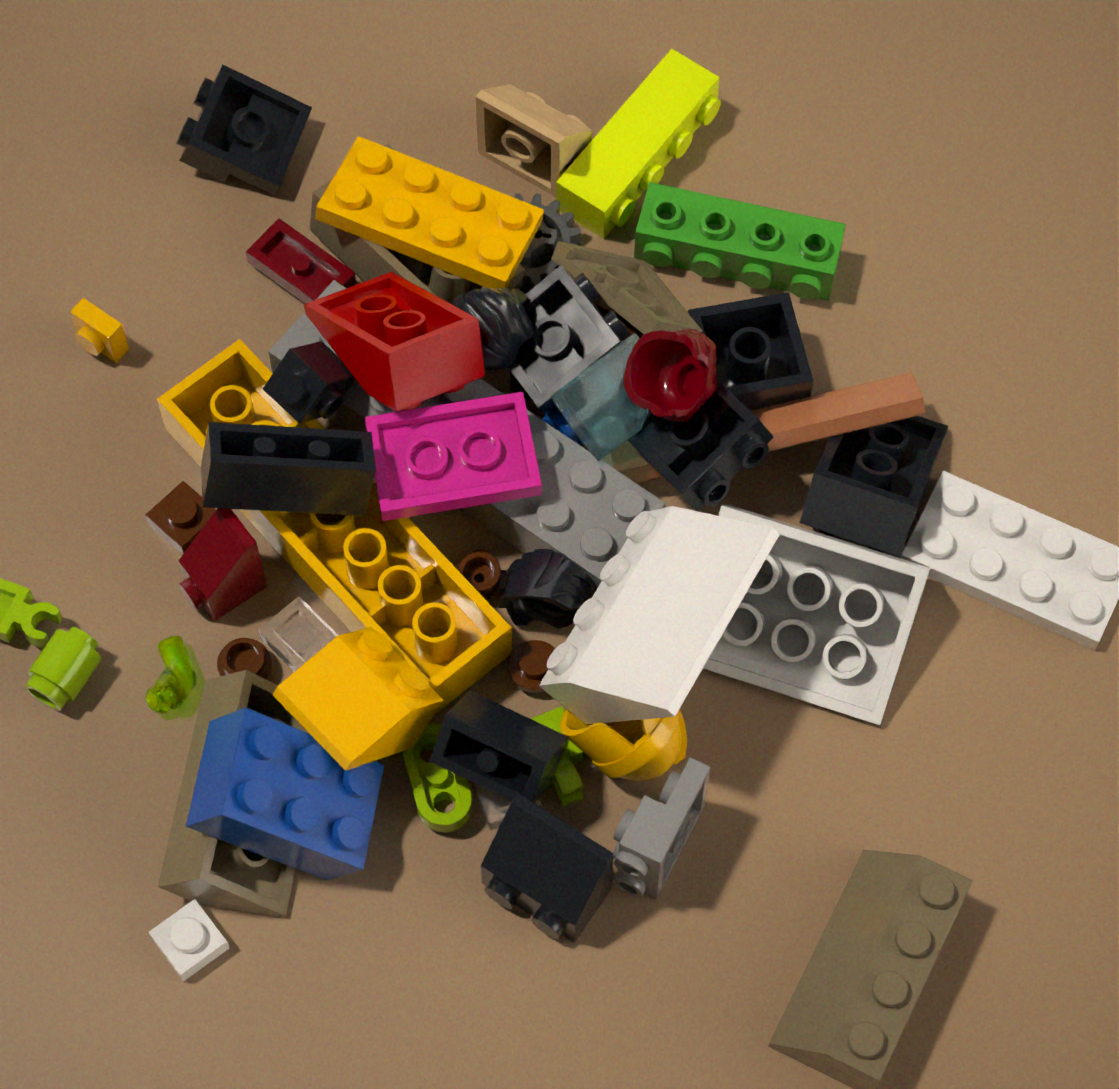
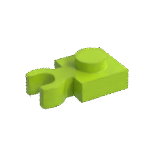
(19, 615)

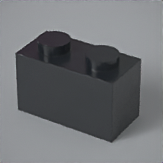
(498, 748)

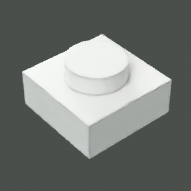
(189, 940)

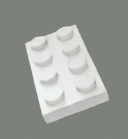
(1017, 559)

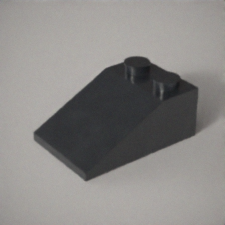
(874, 482)

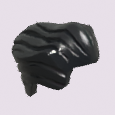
(501, 323)
(545, 588)

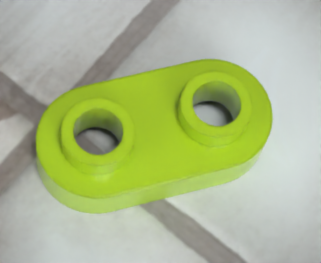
(433, 783)

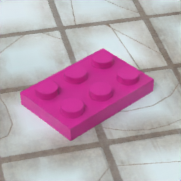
(454, 456)

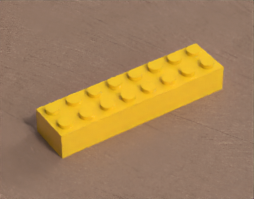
(357, 565)

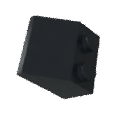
(546, 870)

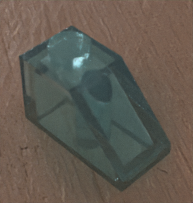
(599, 405)

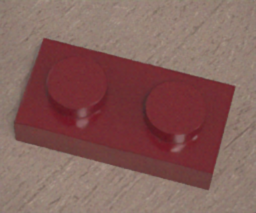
(297, 262)

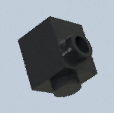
(310, 382)

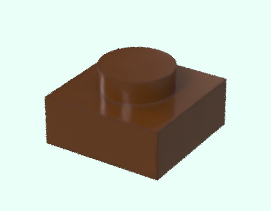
(179, 516)

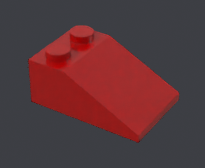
(400, 340)

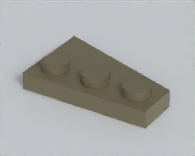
(627, 287)

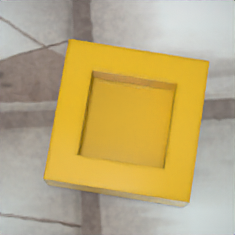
(98, 331)

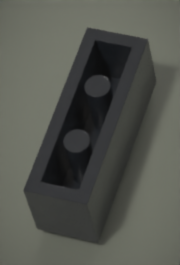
(287, 469)

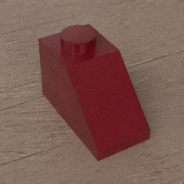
(221, 566)

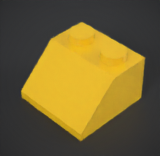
(359, 699)

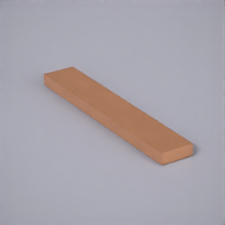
(812, 418)

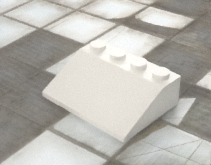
(656, 615)
(822, 621)

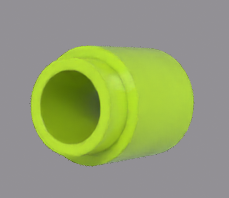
(63, 668)

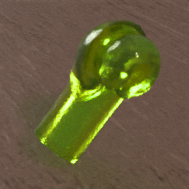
(175, 681)

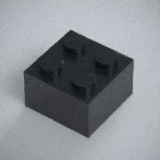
(758, 349)

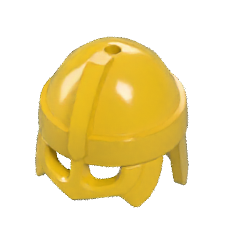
(630, 748)

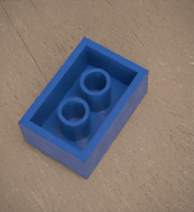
(283, 796)

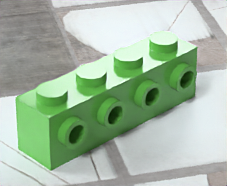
(738, 241)

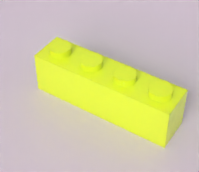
(638, 143)

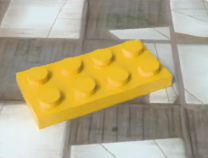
(429, 214)

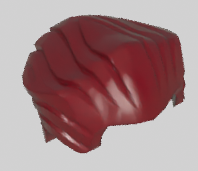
(671, 373)

